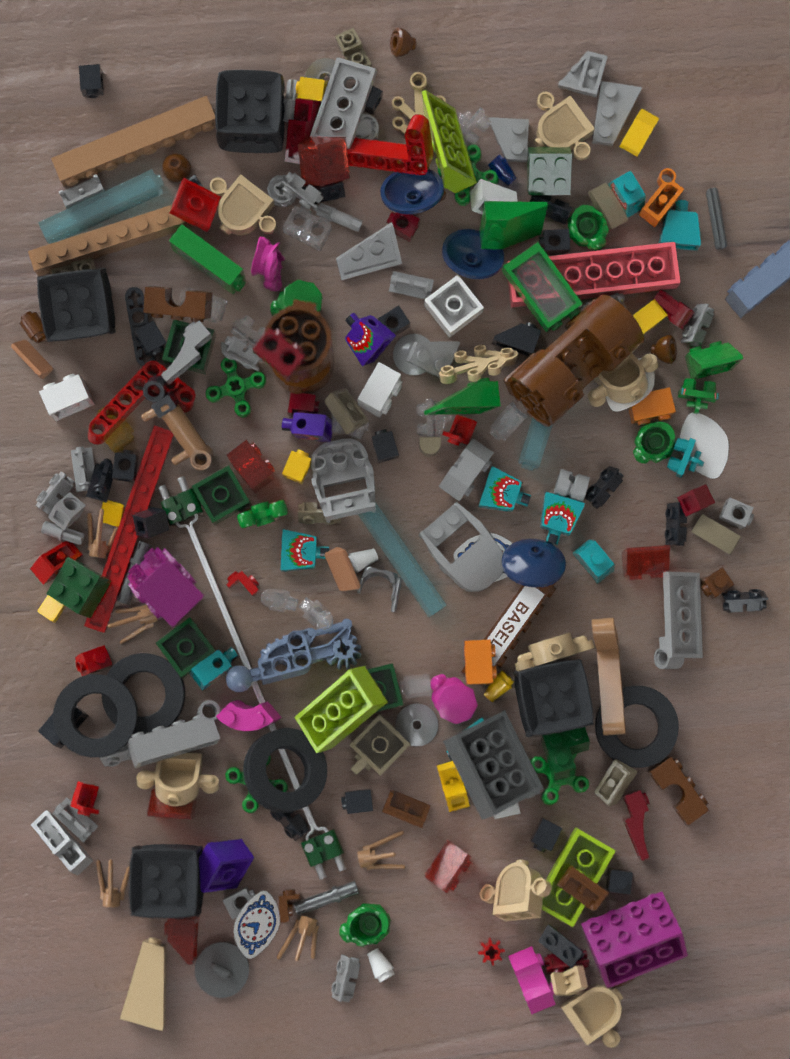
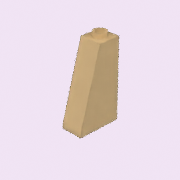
(147, 991)

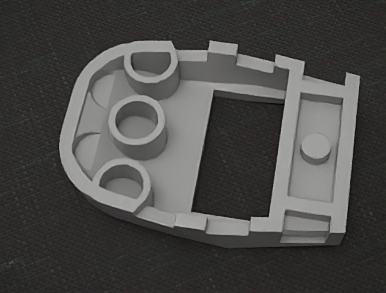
(342, 463)
(479, 564)

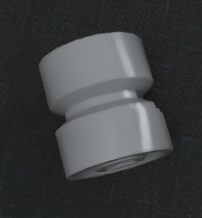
(571, 485)

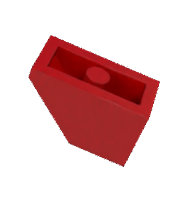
(50, 563)

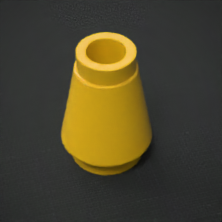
(499, 686)

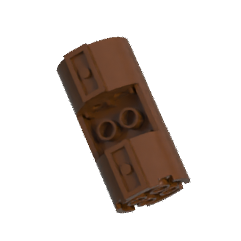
(311, 333)
(593, 342)

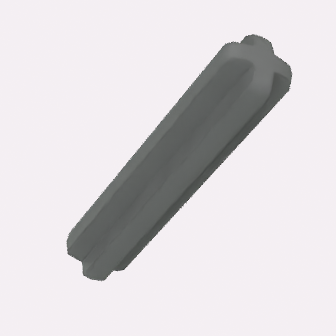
(716, 218)

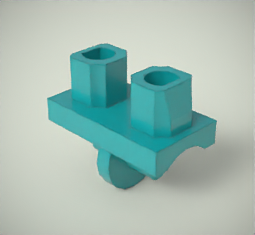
(686, 447)

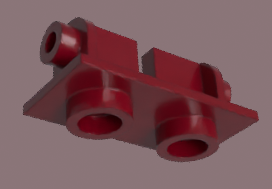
(557, 965)

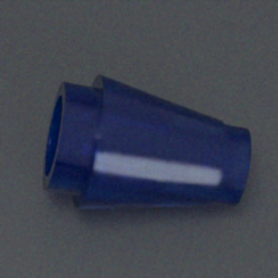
(503, 169)

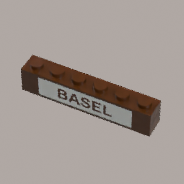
(516, 619)

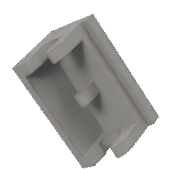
(81, 192)

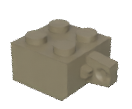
(378, 746)

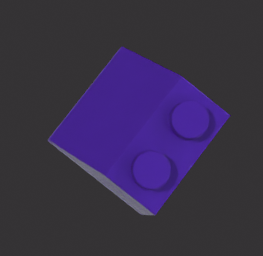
(223, 865)

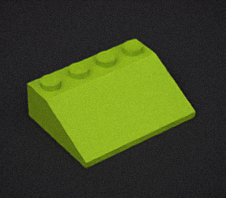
(448, 144)

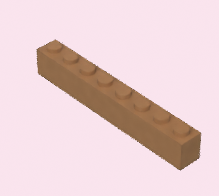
(134, 141)
(105, 240)

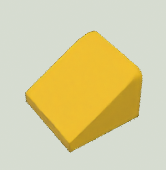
(112, 512)
(51, 609)

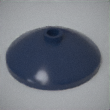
(411, 193)
(465, 257)
(533, 563)

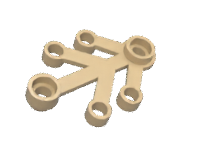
(406, 110)
(478, 365)

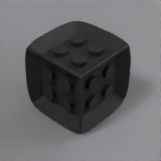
(250, 111)
(76, 305)
(554, 698)
(165, 881)

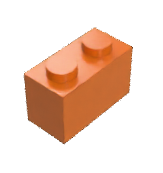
(656, 405)
(479, 662)

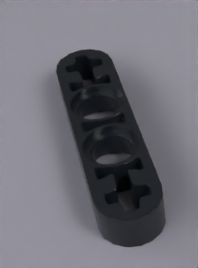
(133, 325)

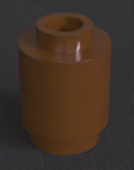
(33, 326)

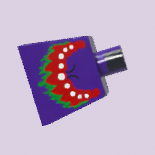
(367, 338)
(317, 426)

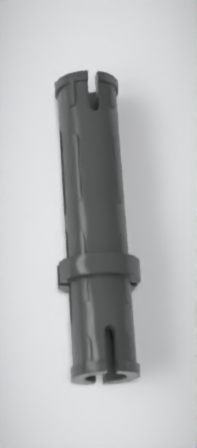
(126, 593)
(320, 900)

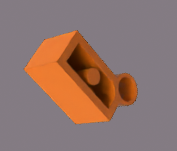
(662, 199)

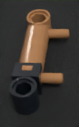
(167, 406)

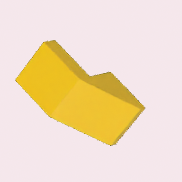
(639, 132)
(650, 316)
(453, 787)

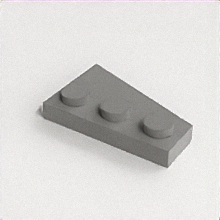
(612, 110)
(371, 254)

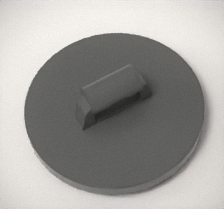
(221, 970)

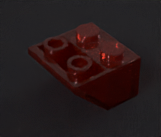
(448, 866)

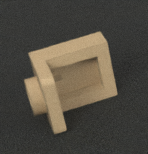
(569, 981)

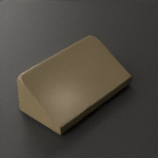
(346, 410)
(615, 782)

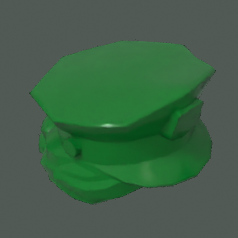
(588, 227)
(300, 291)
(654, 442)
(366, 925)

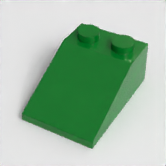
(510, 223)
(712, 360)
(473, 399)

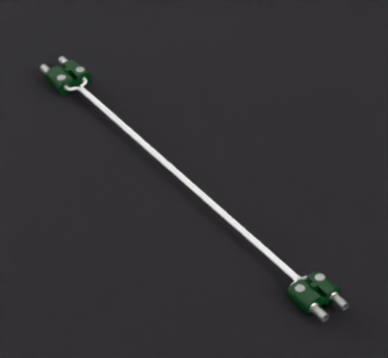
(186, 506)

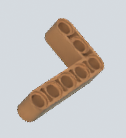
(610, 676)

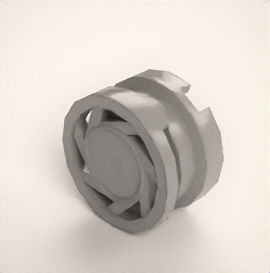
(368, 128)
(275, 191)

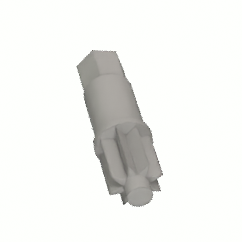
(338, 217)

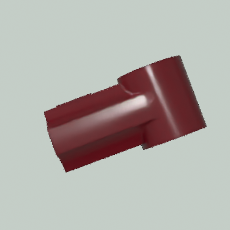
(677, 312)

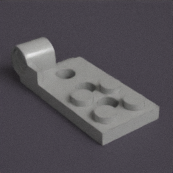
(336, 91)
(672, 647)

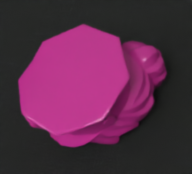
(268, 263)
(453, 699)

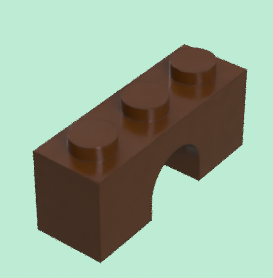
(159, 302)
(691, 804)

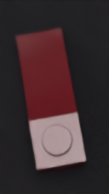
(300, 126)
(637, 806)

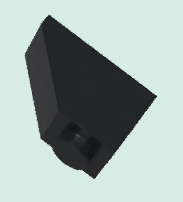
(519, 338)

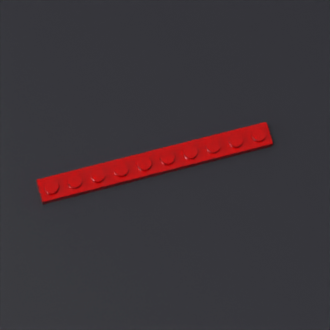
(126, 537)

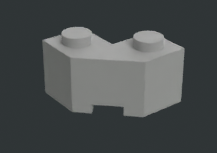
(466, 469)

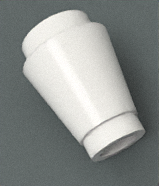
(362, 559)
(380, 965)

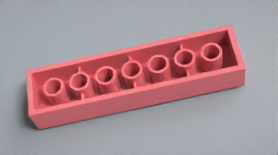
(616, 271)

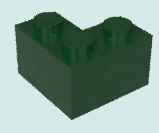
(560, 748)

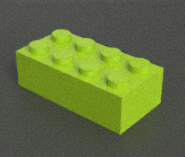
(340, 709)
(586, 856)

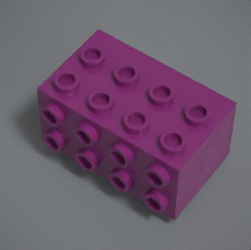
(164, 586)
(634, 939)

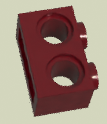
(275, 357)

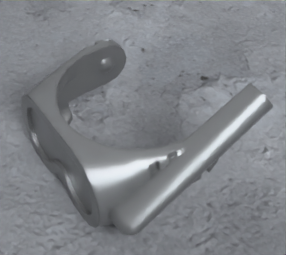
(390, 576)

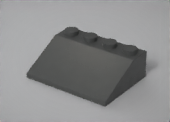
(493, 765)

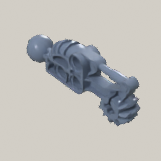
(283, 652)

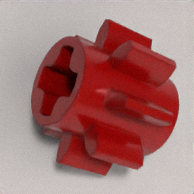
(496, 955)

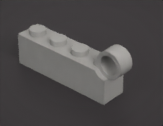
(175, 740)

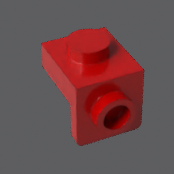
(460, 431)
(249, 582)
(93, 660)
(84, 798)

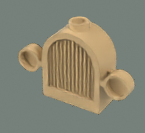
(563, 126)
(243, 207)
(625, 382)
(552, 650)
(178, 779)
(517, 892)
(595, 1013)

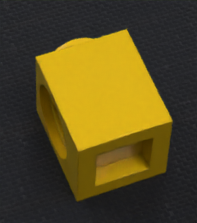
(311, 88)
(297, 466)

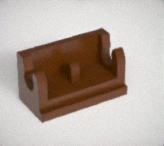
(406, 808)
(582, 888)

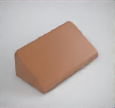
(32, 358)
(342, 569)

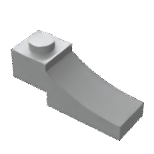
(195, 337)
(62, 843)

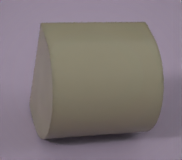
(429, 445)

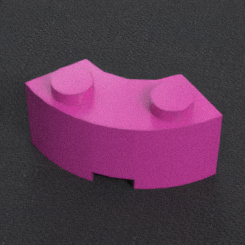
(248, 718)
(532, 980)

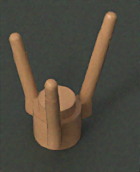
(97, 547)
(145, 617)
(368, 858)
(110, 895)
(306, 926)

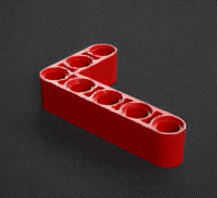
(403, 158)
(135, 397)

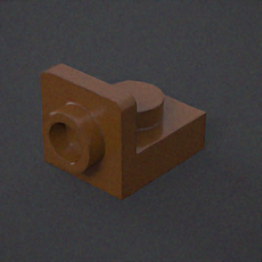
(716, 583)
(286, 908)

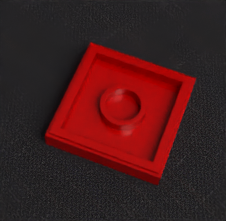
(195, 205)

